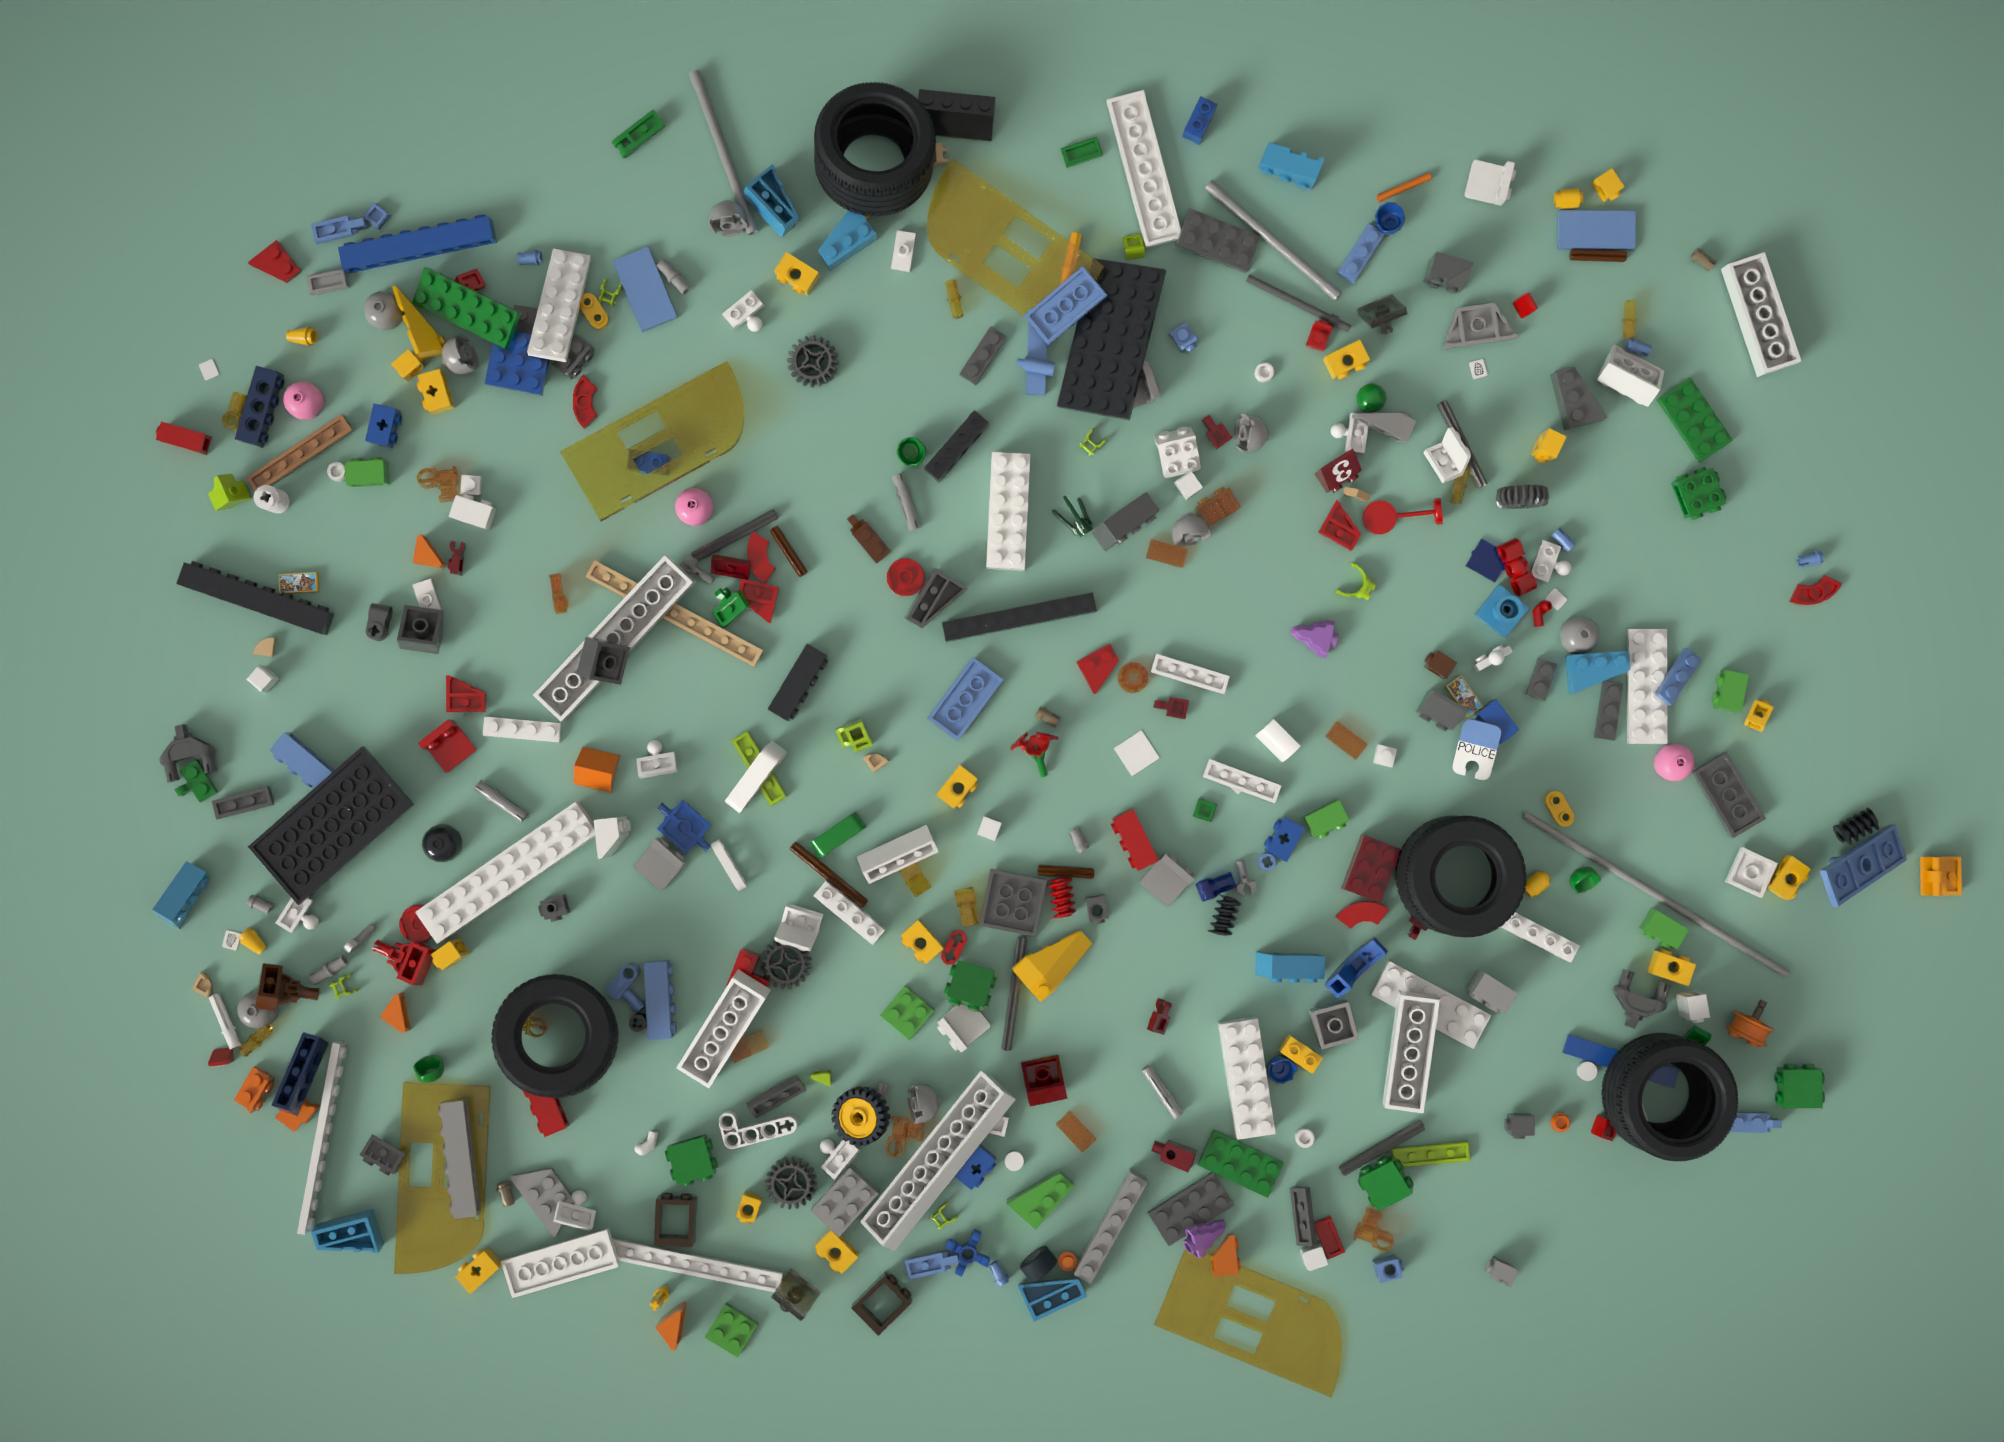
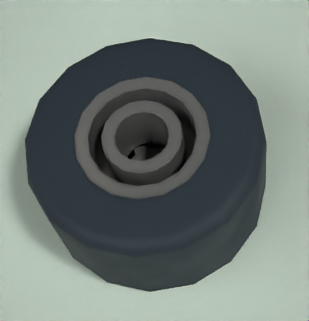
(1038, 1264)

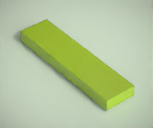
(749, 751)
(1432, 1153)

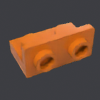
(254, 1089)

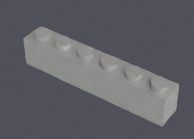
(460, 1158)
(1110, 1226)

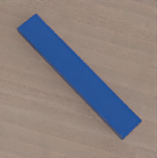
(1602, 1055)

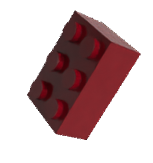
(1370, 868)

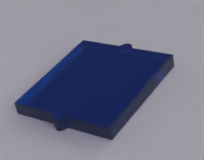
(1486, 561)

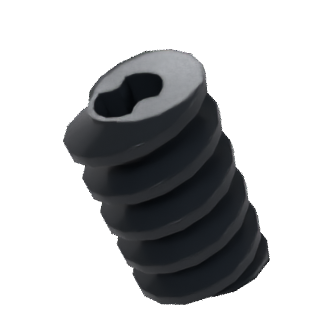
(1855, 826)
(1225, 915)

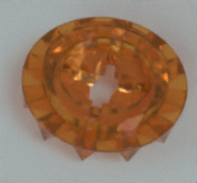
(1133, 668)

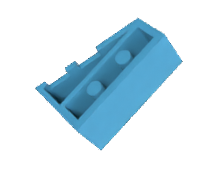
(1290, 166)
(771, 202)
(847, 239)
(1593, 668)
(181, 895)
(1290, 966)
(349, 1232)
(1051, 1295)

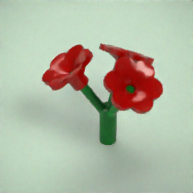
(1036, 748)

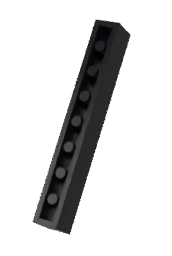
(254, 598)
(1019, 617)

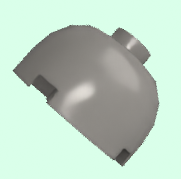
(727, 218)
(383, 310)
(459, 356)
(1250, 432)
(1189, 530)
(1579, 634)
(253, 1016)
(923, 1103)

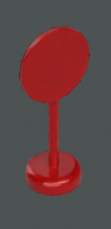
(1381, 516)

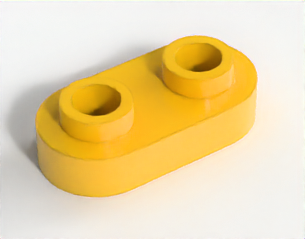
(594, 310)
(1559, 809)

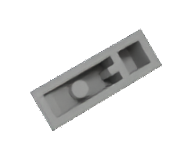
(1394, 425)

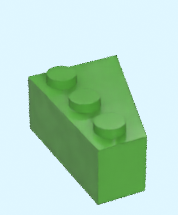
(1041, 1199)

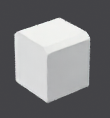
(1188, 485)
(263, 678)
(989, 828)
(1313, 1257)

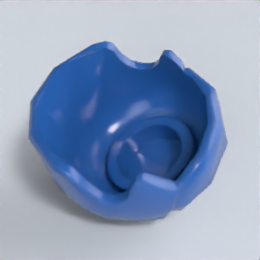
(1390, 218)
(1281, 1069)

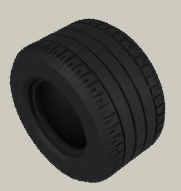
(883, 112)
(1418, 867)
(591, 1062)
(1710, 1102)

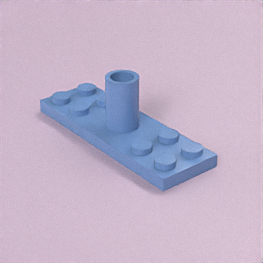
(1862, 865)

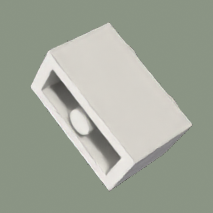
(472, 512)
(1692, 1006)

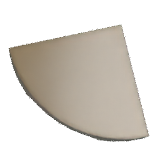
(1362, 496)
(265, 647)
(875, 761)
(203, 985)

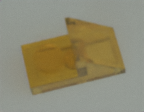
(915, 879)

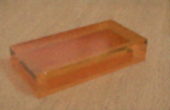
(1166, 553)
(1346, 740)
(749, 1046)
(1076, 1131)

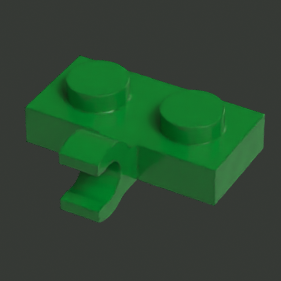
(731, 606)
(196, 781)

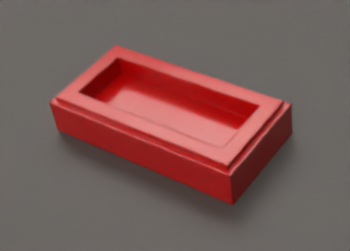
(1328, 1237)

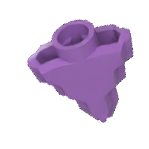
(1318, 636)
(1201, 1237)

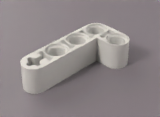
(755, 776)
(759, 1127)

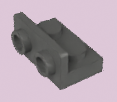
(578, 354)
(382, 1154)

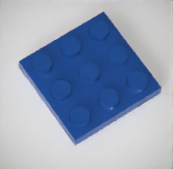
(515, 369)

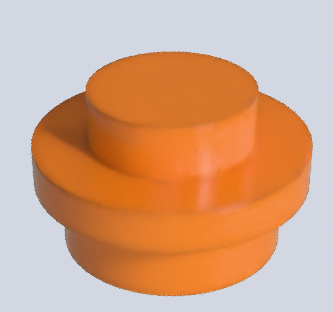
(1560, 1122)
(1067, 1261)

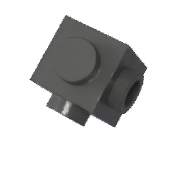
(554, 908)
(1520, 1125)

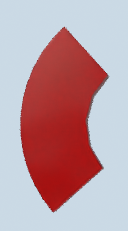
(583, 402)
(757, 555)
(1815, 593)
(1361, 912)

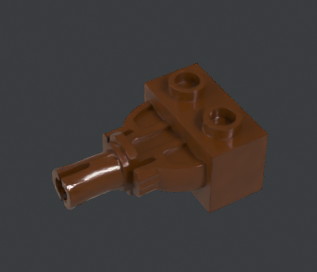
(279, 989)

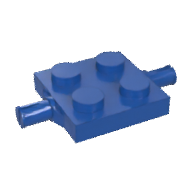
(684, 826)

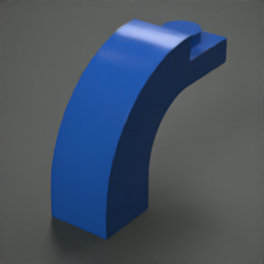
(1354, 966)

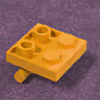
(1940, 875)

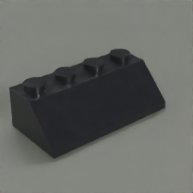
(960, 114)

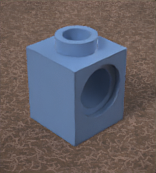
(1381, 1263)

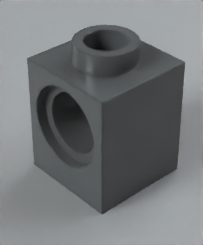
(1097, 900)

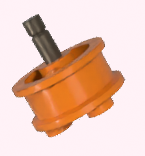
(1750, 1026)

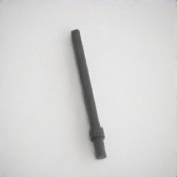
(1332, 319)

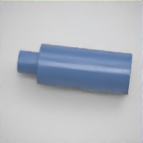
(1036, 365)

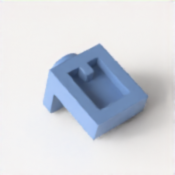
(1184, 338)

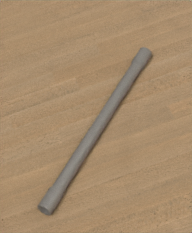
(699, 87)
(1326, 286)

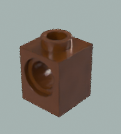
(1439, 664)

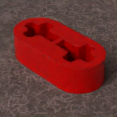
(958, 949)

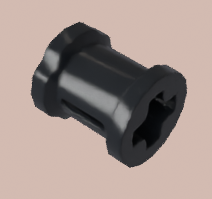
(633, 1019)

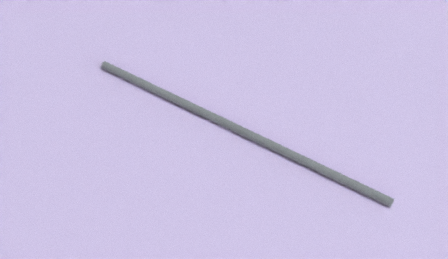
(1655, 894)

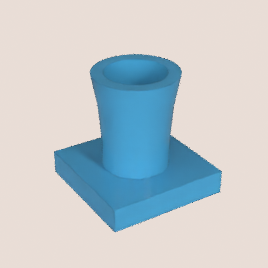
(1492, 611)

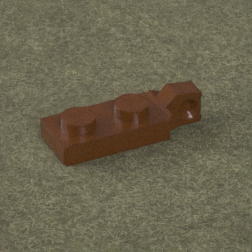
(868, 539)

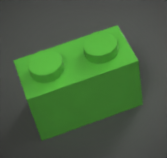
(367, 473)
(1730, 691)
(1326, 819)
(1663, 929)

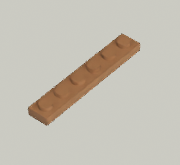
(300, 453)

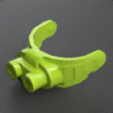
(1366, 586)

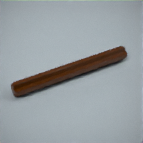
(828, 874)

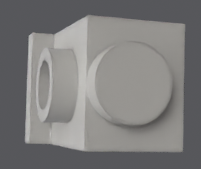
(1501, 1271)

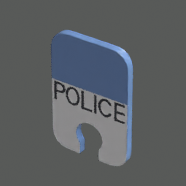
(1479, 744)

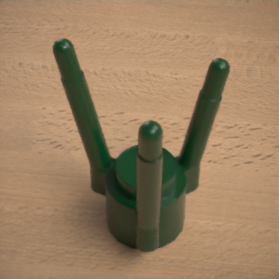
(1082, 525)

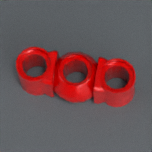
(1517, 567)

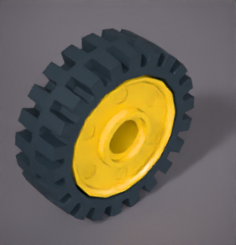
(851, 1125)

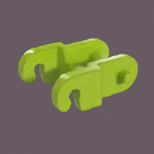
(612, 301)
(1090, 441)
(341, 980)
(940, 1225)

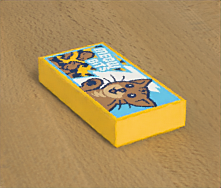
(298, 582)
(1463, 695)

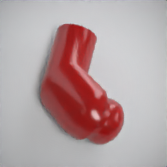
(1538, 612)

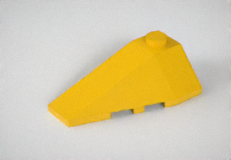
(423, 336)
(1048, 967)

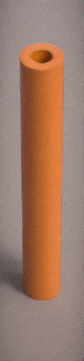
(1403, 187)

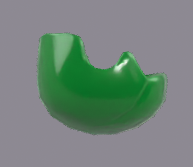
(1371, 397)
(911, 451)
(1584, 879)
(429, 1068)

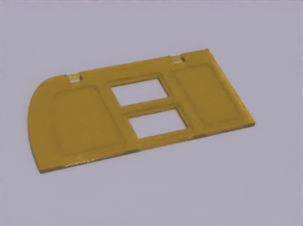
(971, 218)
(698, 417)
(425, 1227)
(1296, 1342)

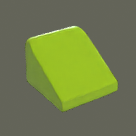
(1134, 247)
(823, 1077)

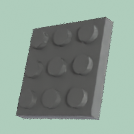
(1013, 902)

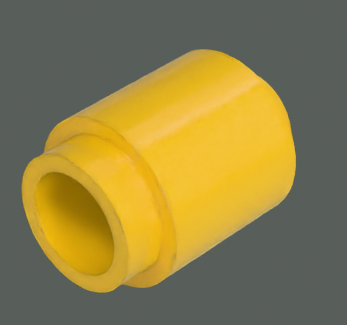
(1568, 198)
(1537, 883)

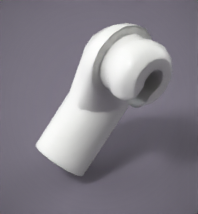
(649, 1145)

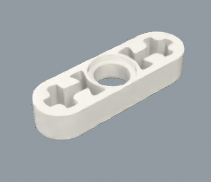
(729, 865)

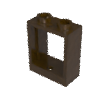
(670, 1239)
(868, 1317)

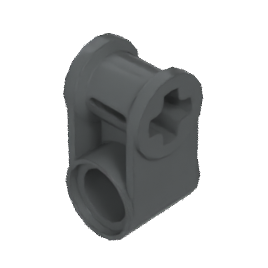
(378, 619)

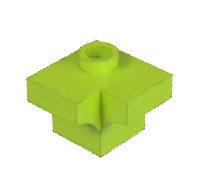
(228, 492)
(854, 735)

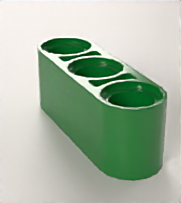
(838, 834)

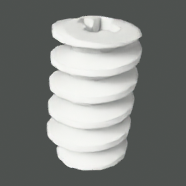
(271, 499)

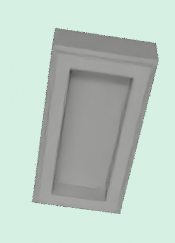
(327, 282)

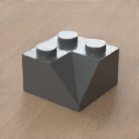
(1447, 272)

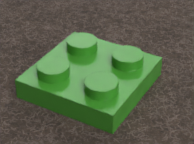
(907, 1012)
(731, 1330)

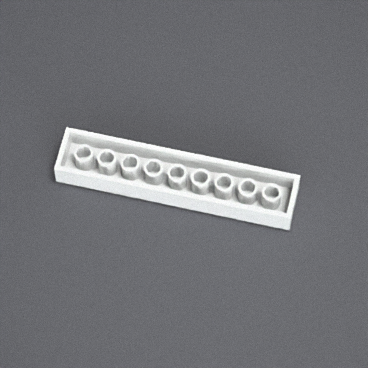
(625, 626)
(507, 872)
(937, 1161)

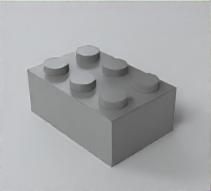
(845, 1200)

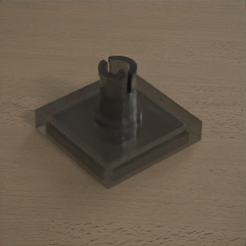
(1382, 313)
(795, 1295)

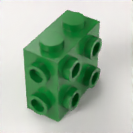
(1699, 493)
(970, 986)
(1799, 1086)
(691, 1160)
(1385, 1182)

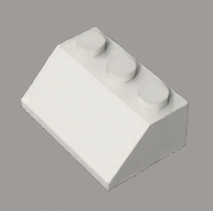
(1631, 375)
(610, 835)

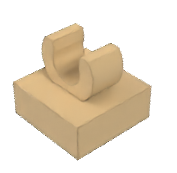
(938, 157)

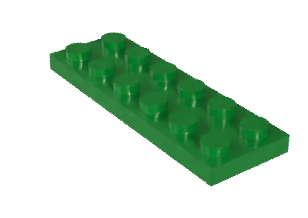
(466, 308)

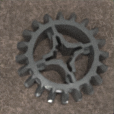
(820, 357)
(1522, 496)
(787, 972)
(797, 1166)

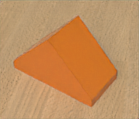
(426, 554)
(397, 1014)

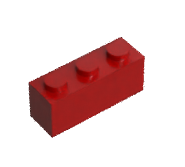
(1134, 840)
(549, 1114)

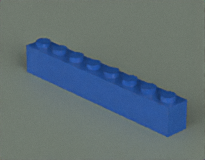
(417, 244)

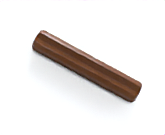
(1598, 255)
(788, 551)
(1064, 871)

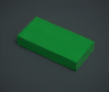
(1081, 152)

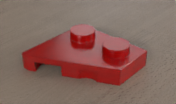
(276, 262)
(1339, 527)
(760, 597)
(1098, 666)
(463, 697)

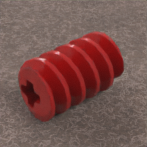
(1062, 897)

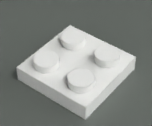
(1751, 872)

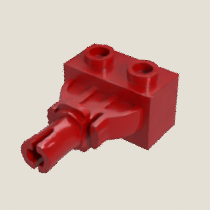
(410, 960)

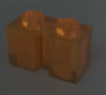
(1217, 507)

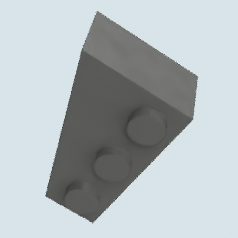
(1575, 400)
(1126, 521)
(933, 598)

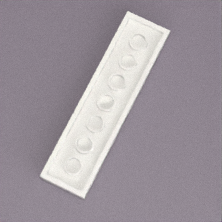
(1144, 168)

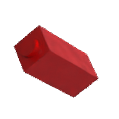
(183, 438)

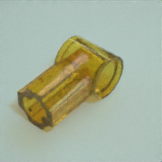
(234, 411)
(966, 902)

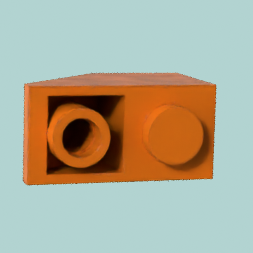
(1224, 1258)

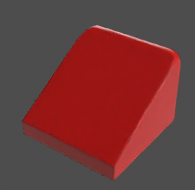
(1525, 305)
(221, 1057)
(1603, 1129)

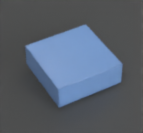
(376, 216)

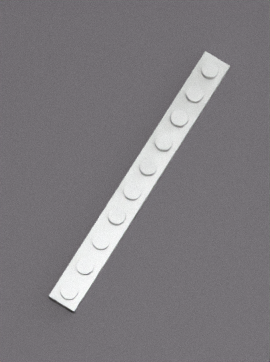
(323, 1129)
(697, 1265)

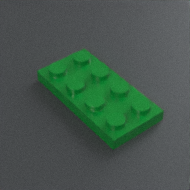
(1694, 420)
(1240, 1163)

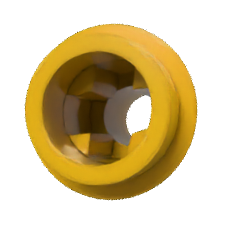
(303, 336)
(252, 941)

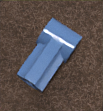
(622, 981)

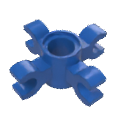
(959, 1248)

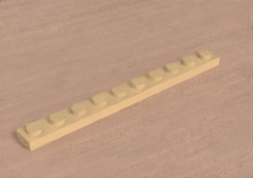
(681, 617)

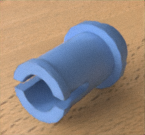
(530, 257)
(1637, 347)
(1563, 539)
(1810, 559)
(630, 997)
(998, 1273)

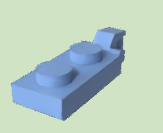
(337, 228)
(1755, 1122)
(930, 1264)

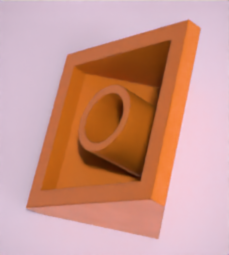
(596, 769)
(671, 1326)

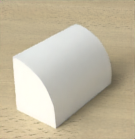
(1277, 740)

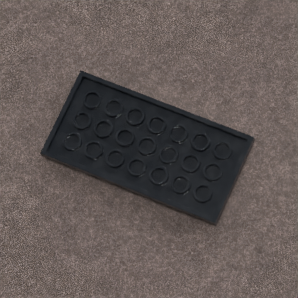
(1112, 342)
(331, 825)

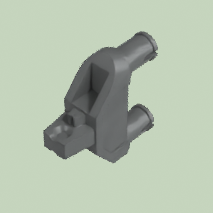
(186, 747)
(1636, 1005)

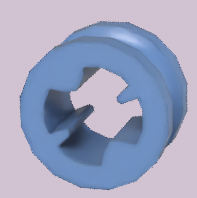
(1271, 858)

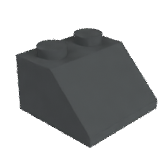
(421, 629)
(603, 660)
(1441, 710)

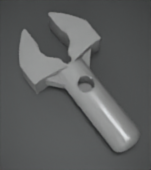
(693, 569)
(1244, 879)
(354, 943)

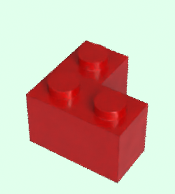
(747, 962)

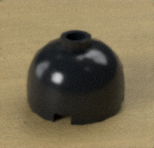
(442, 843)

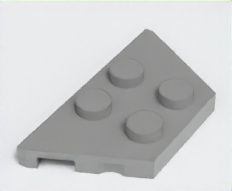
(1478, 326)
(543, 1192)

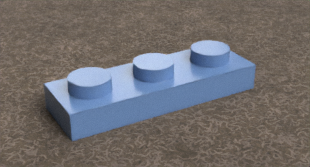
(1360, 253)
(1678, 676)

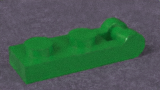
(638, 133)

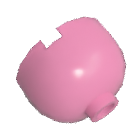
(303, 400)
(702, 508)
(1674, 762)

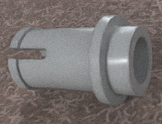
(1078, 840)
(259, 904)

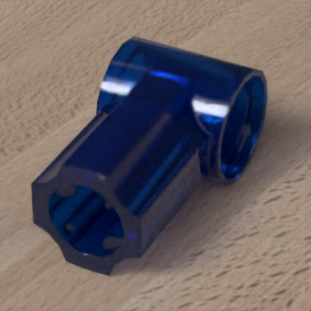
(1212, 887)

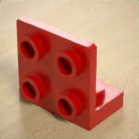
(448, 745)

